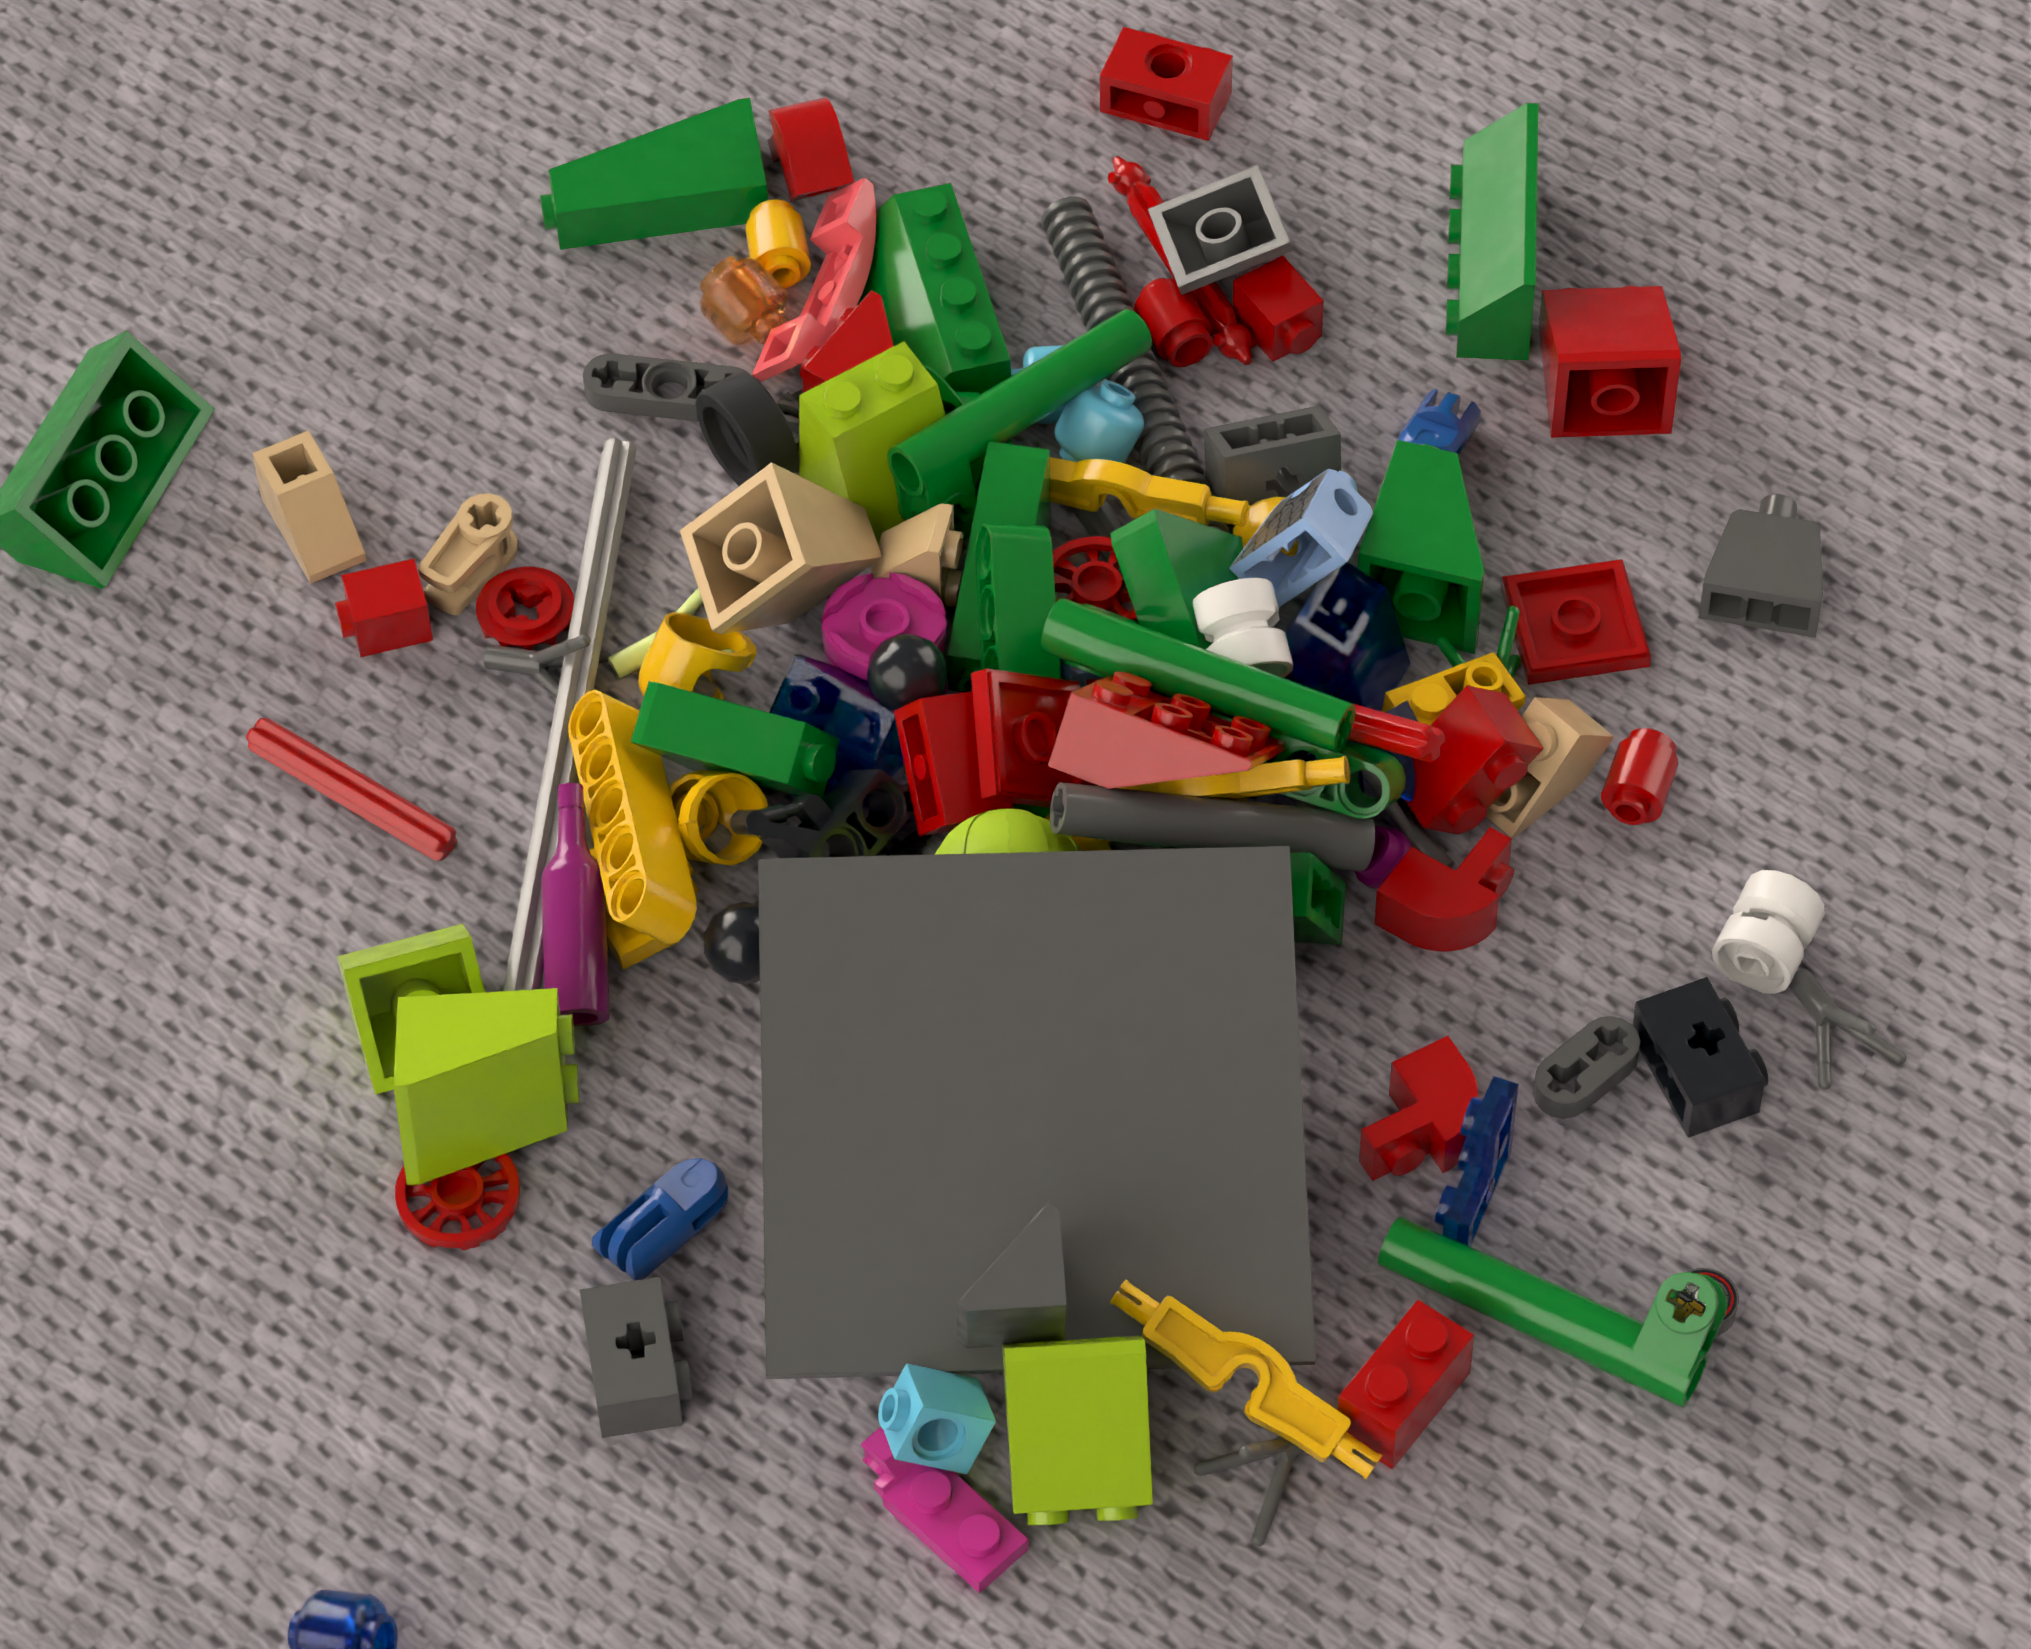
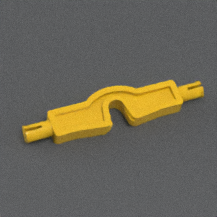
(1089, 481)
(1259, 781)
(1216, 1355)

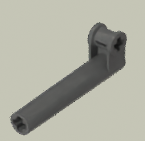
(1211, 823)

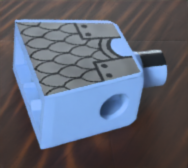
(1326, 521)

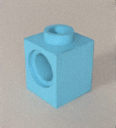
(936, 1418)

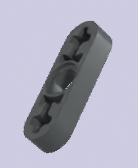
(653, 373)

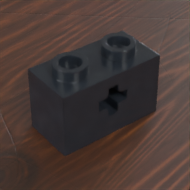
(1699, 1056)

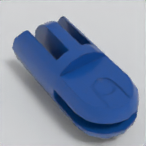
(1440, 424)
(663, 1218)

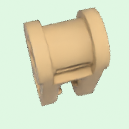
(469, 553)

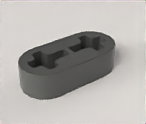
(1577, 1057)

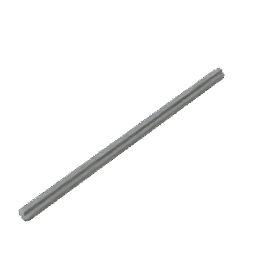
(576, 679)

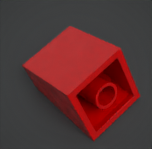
(1609, 361)

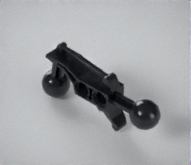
(897, 674)

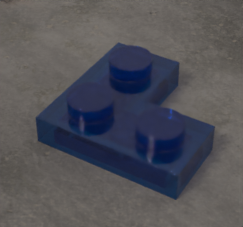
(1482, 1160)

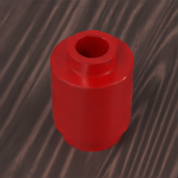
(1175, 322)
(1640, 777)

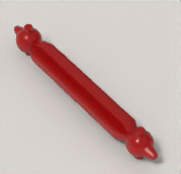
(1231, 338)

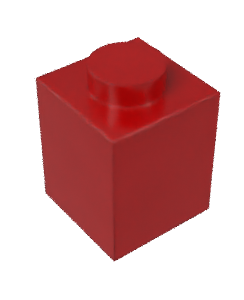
(1278, 308)
(384, 608)

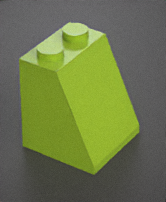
(855, 422)
(480, 1077)
(1078, 1428)

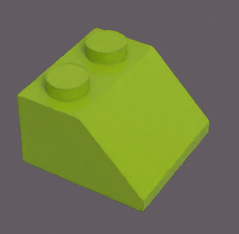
(413, 966)

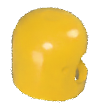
(690, 648)
(721, 796)

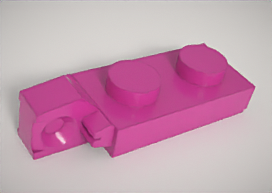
(945, 1515)

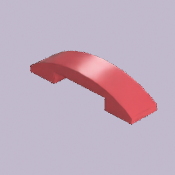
(848, 238)

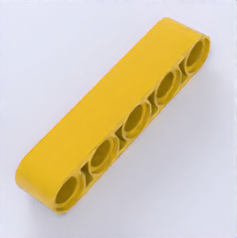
(631, 821)

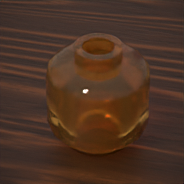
(743, 300)

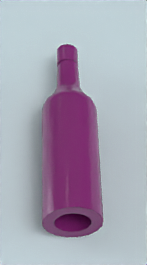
(575, 918)

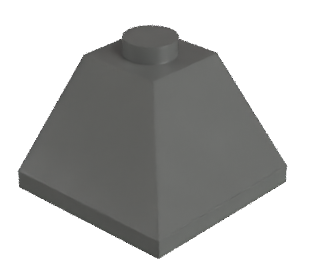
(1220, 229)

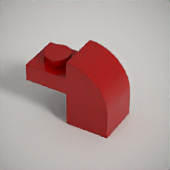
(810, 148)
(1442, 906)
(1432, 1099)

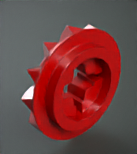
(533, 588)

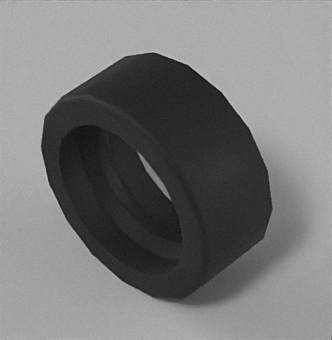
(745, 427)

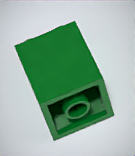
(1426, 547)

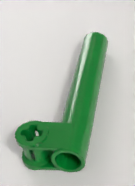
(937, 459)
(1112, 643)
(1657, 1356)

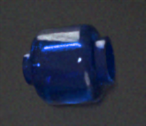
(342, 1622)

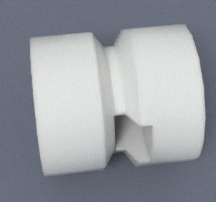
(1241, 622)
(1768, 931)

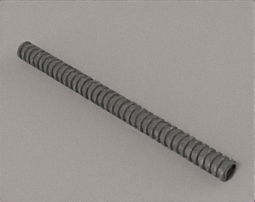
(1099, 295)

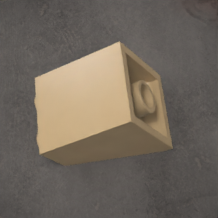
(775, 550)

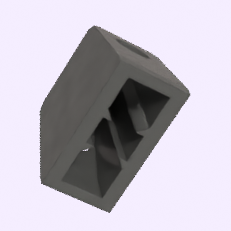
(1766, 570)

